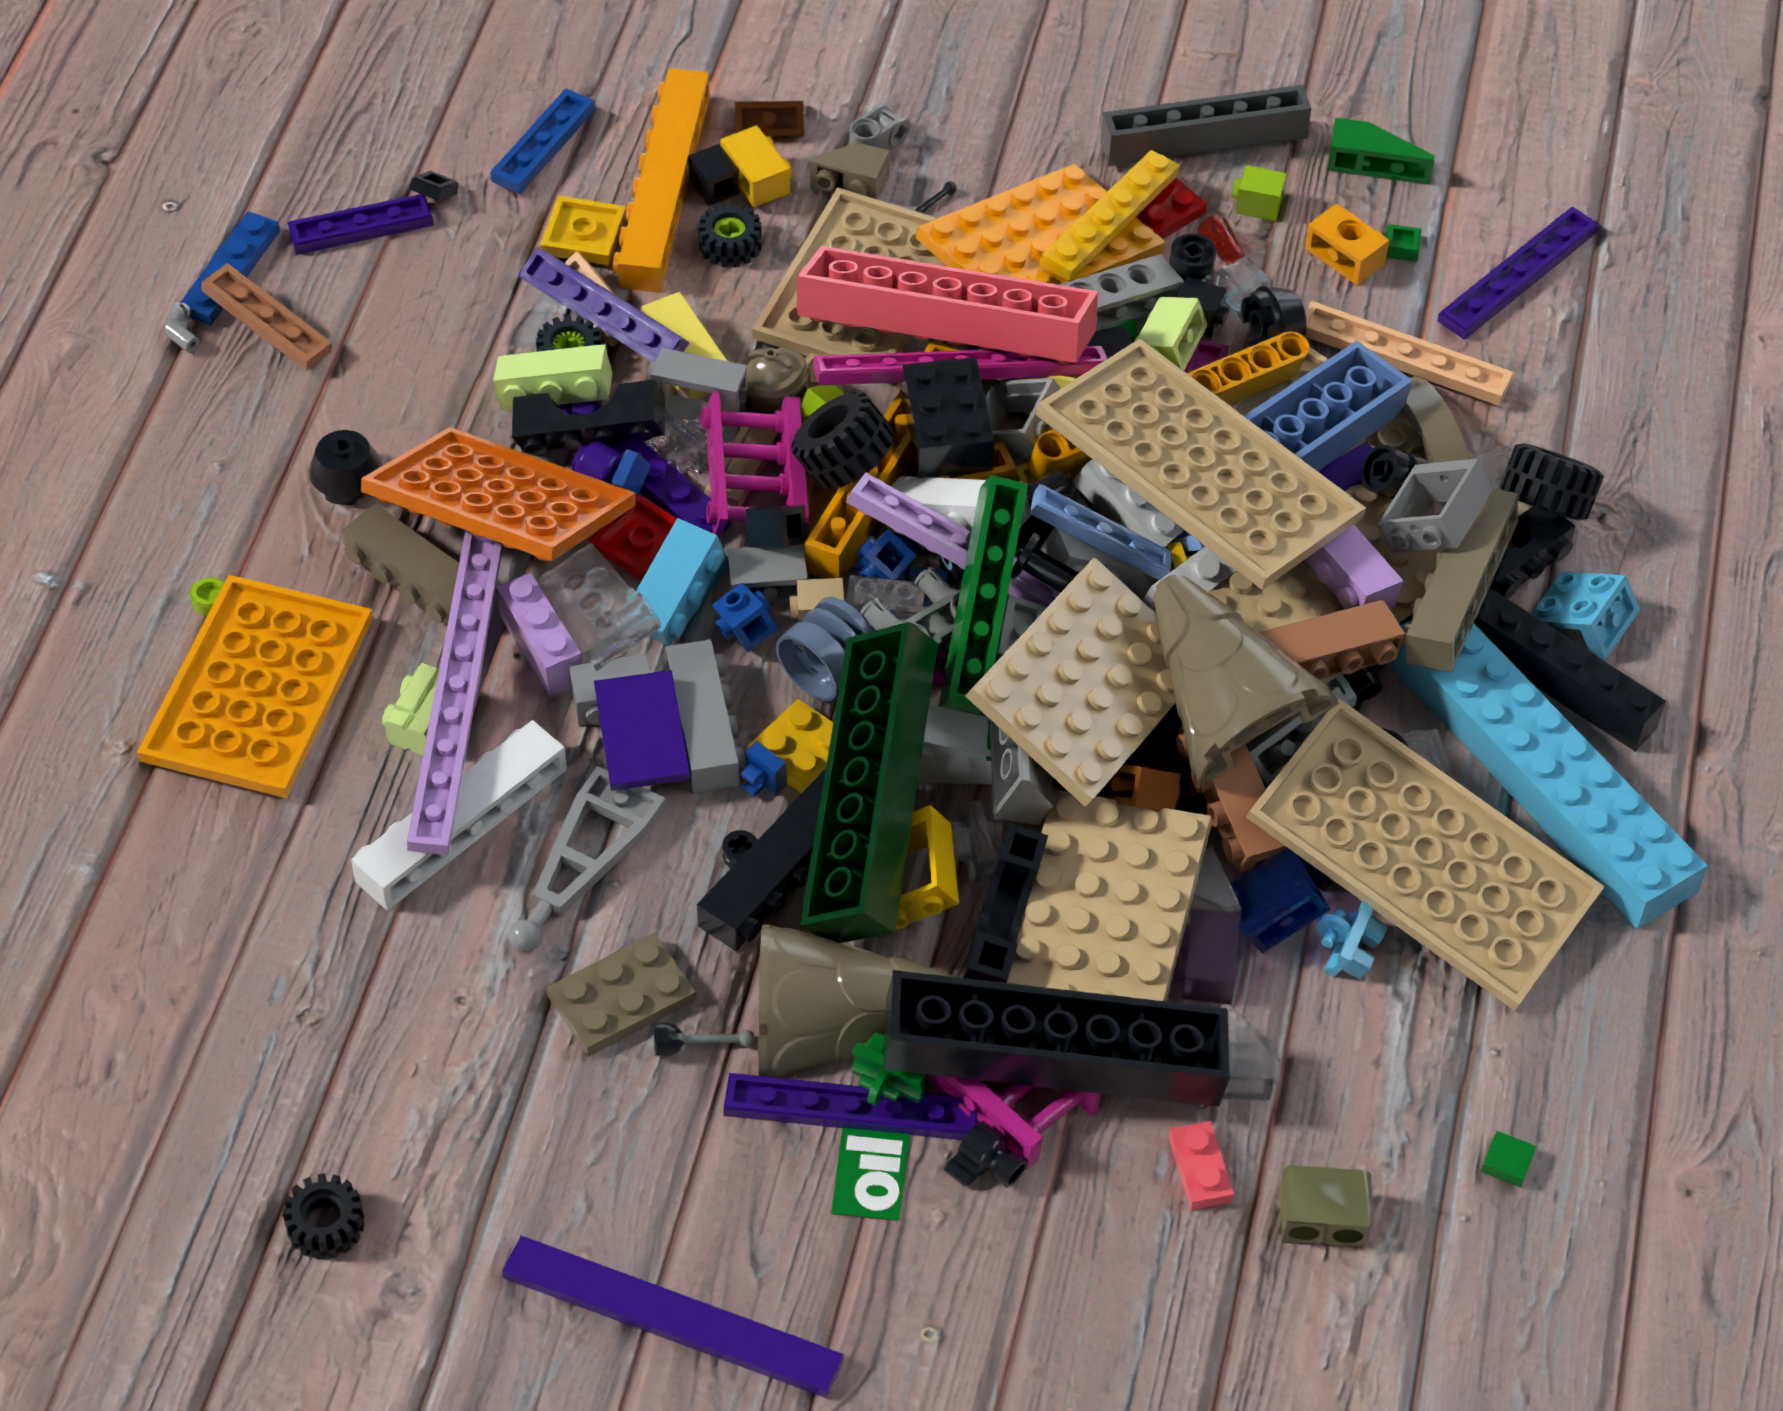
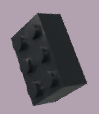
(947, 417)

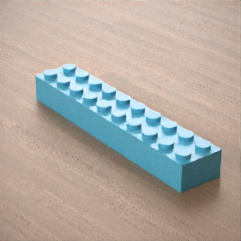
(1559, 779)

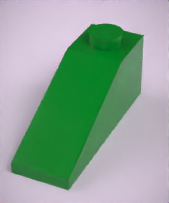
(1374, 152)

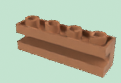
(1341, 640)
(1233, 798)

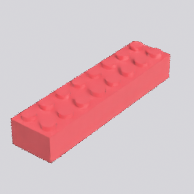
(947, 304)

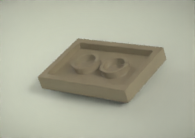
(621, 994)

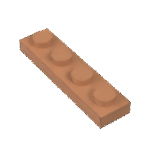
(266, 317)

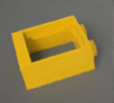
(930, 831)

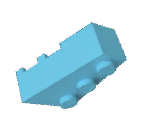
(682, 577)

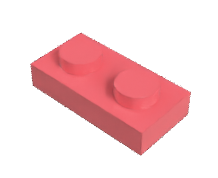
(1201, 1165)

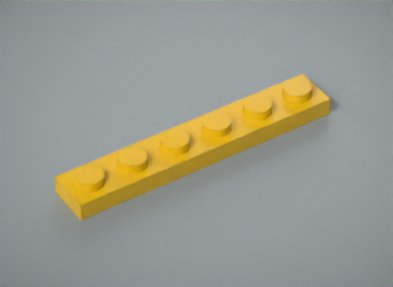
(1109, 215)

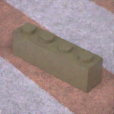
(403, 561)

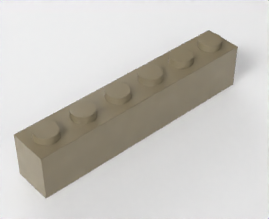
(1460, 586)

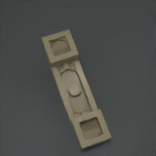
(1434, 423)

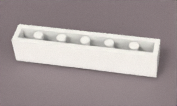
(487, 795)

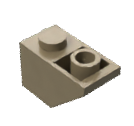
(852, 168)

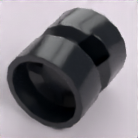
(1193, 257)
(1387, 469)

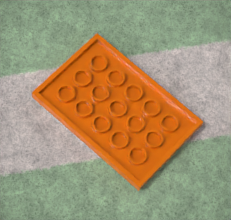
(498, 493)

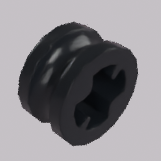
(733, 842)

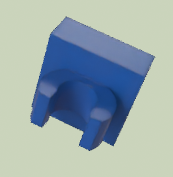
(763, 770)

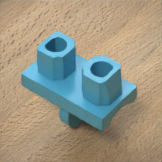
(1346, 935)

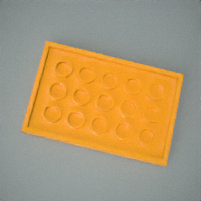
(1017, 226)
(256, 686)

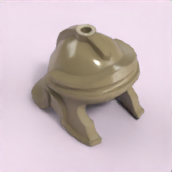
(773, 376)

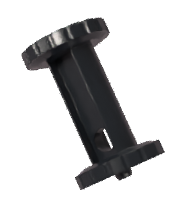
(1042, 566)

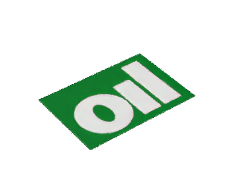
(870, 1174)

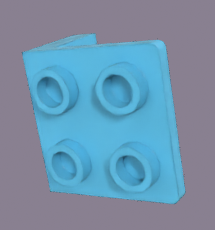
(1594, 604)

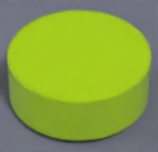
(204, 593)

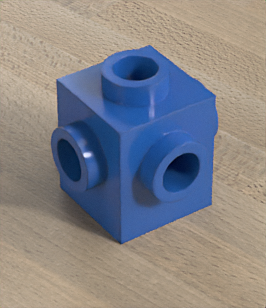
(884, 557)
(744, 617)

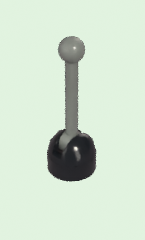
(670, 1039)

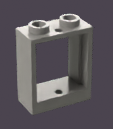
(703, 375)
(1018, 396)
(1465, 495)

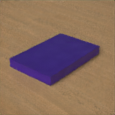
(641, 730)

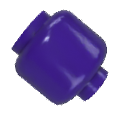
(597, 461)

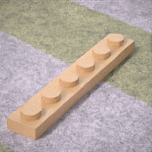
(1409, 353)

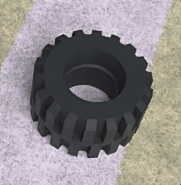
(842, 440)
(1552, 481)

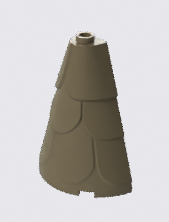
(1227, 676)
(819, 999)

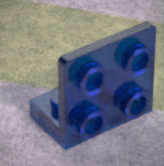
(1277, 900)

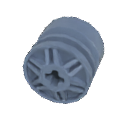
(816, 647)

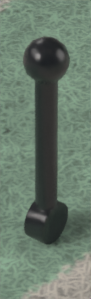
(949, 188)

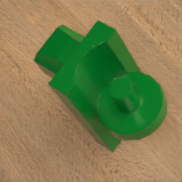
(883, 1082)

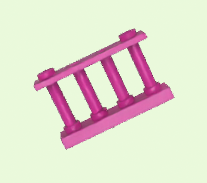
(790, 482)
(995, 1109)

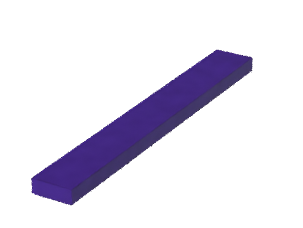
(673, 1316)

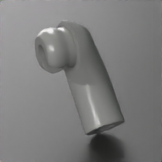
(178, 327)

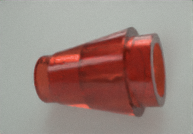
(1221, 233)

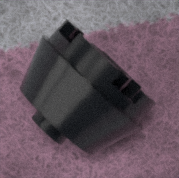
(1273, 313)
(340, 464)

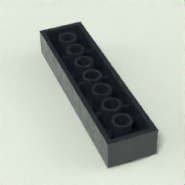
(1056, 1038)

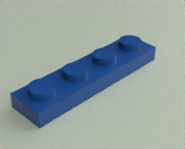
(542, 141)
(242, 252)

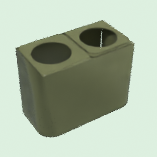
(1325, 1205)

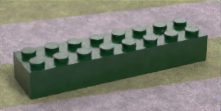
(870, 785)

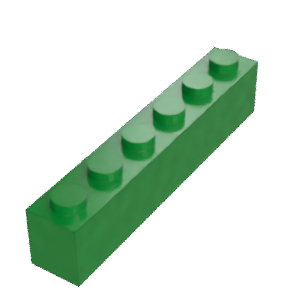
(983, 590)

